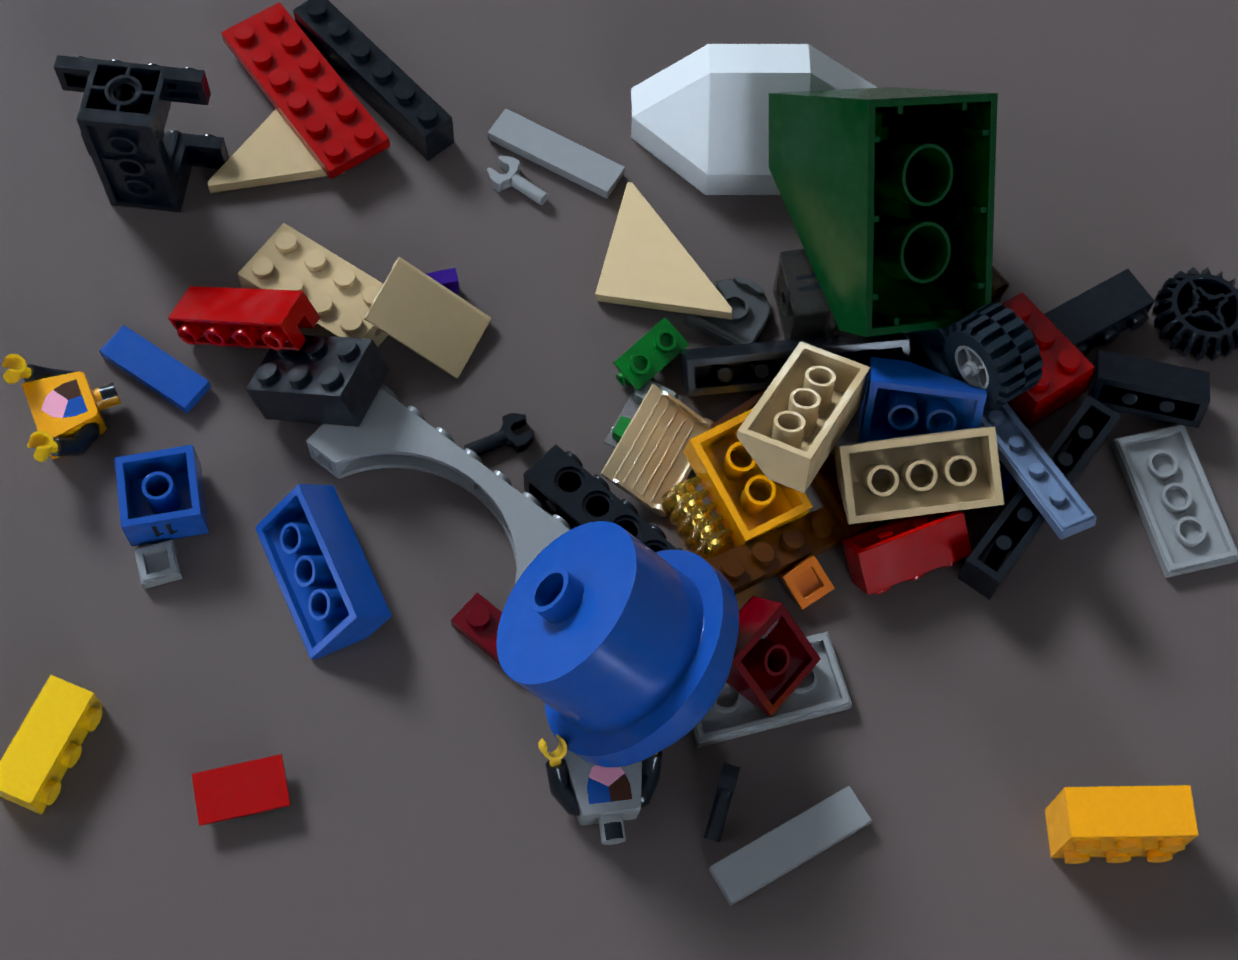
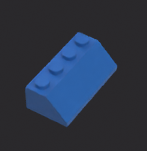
(322, 570)

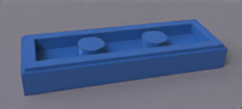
(155, 369)

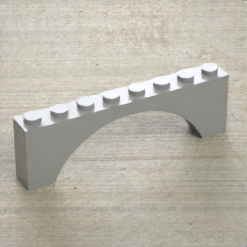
(403, 439)

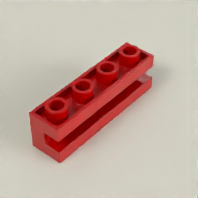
(243, 317)

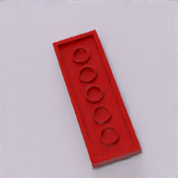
(305, 90)

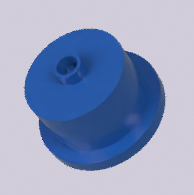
(619, 641)

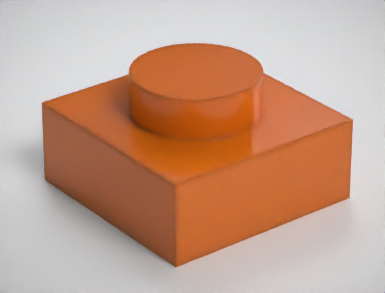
(806, 581)

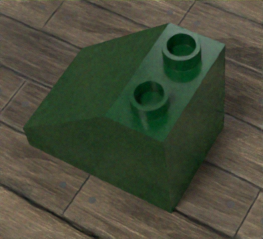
(890, 200)

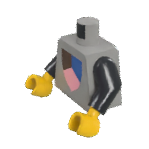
(600, 793)

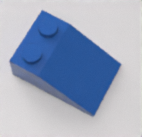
(915, 401)

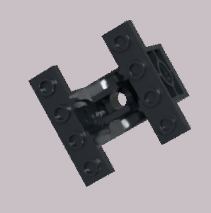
(125, 125)

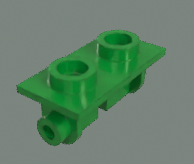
(649, 355)

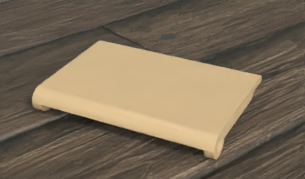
(427, 318)
(652, 449)

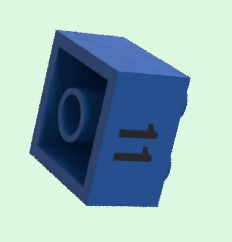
(161, 495)

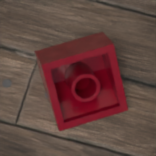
(769, 655)

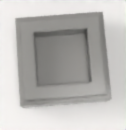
(158, 564)

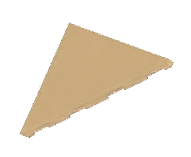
(267, 158)
(652, 267)

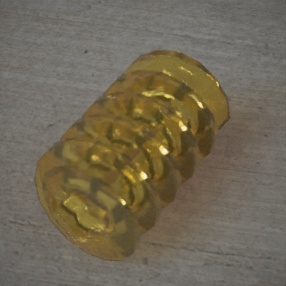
(695, 519)

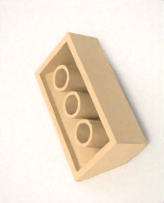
(803, 414)
(919, 475)

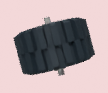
(993, 353)

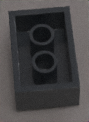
(321, 383)

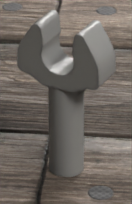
(513, 179)

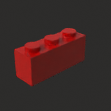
(906, 550)

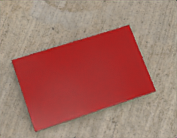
(240, 790)

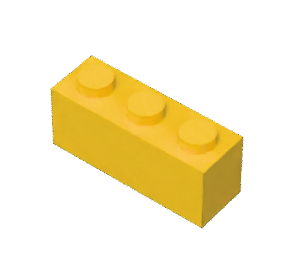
(48, 744)

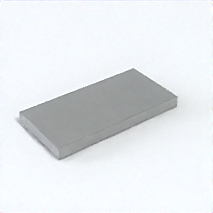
(1175, 501)
(817, 695)

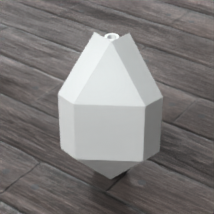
(713, 110)

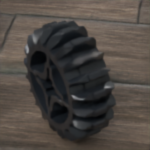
(1202, 325)

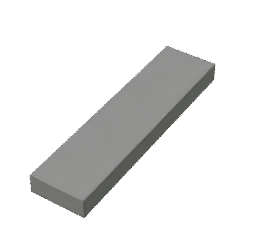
(556, 153)
(789, 845)

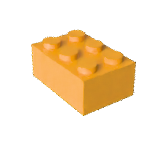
(739, 486)
(1120, 823)

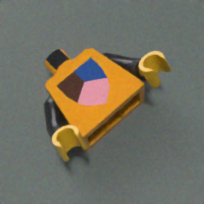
(62, 407)

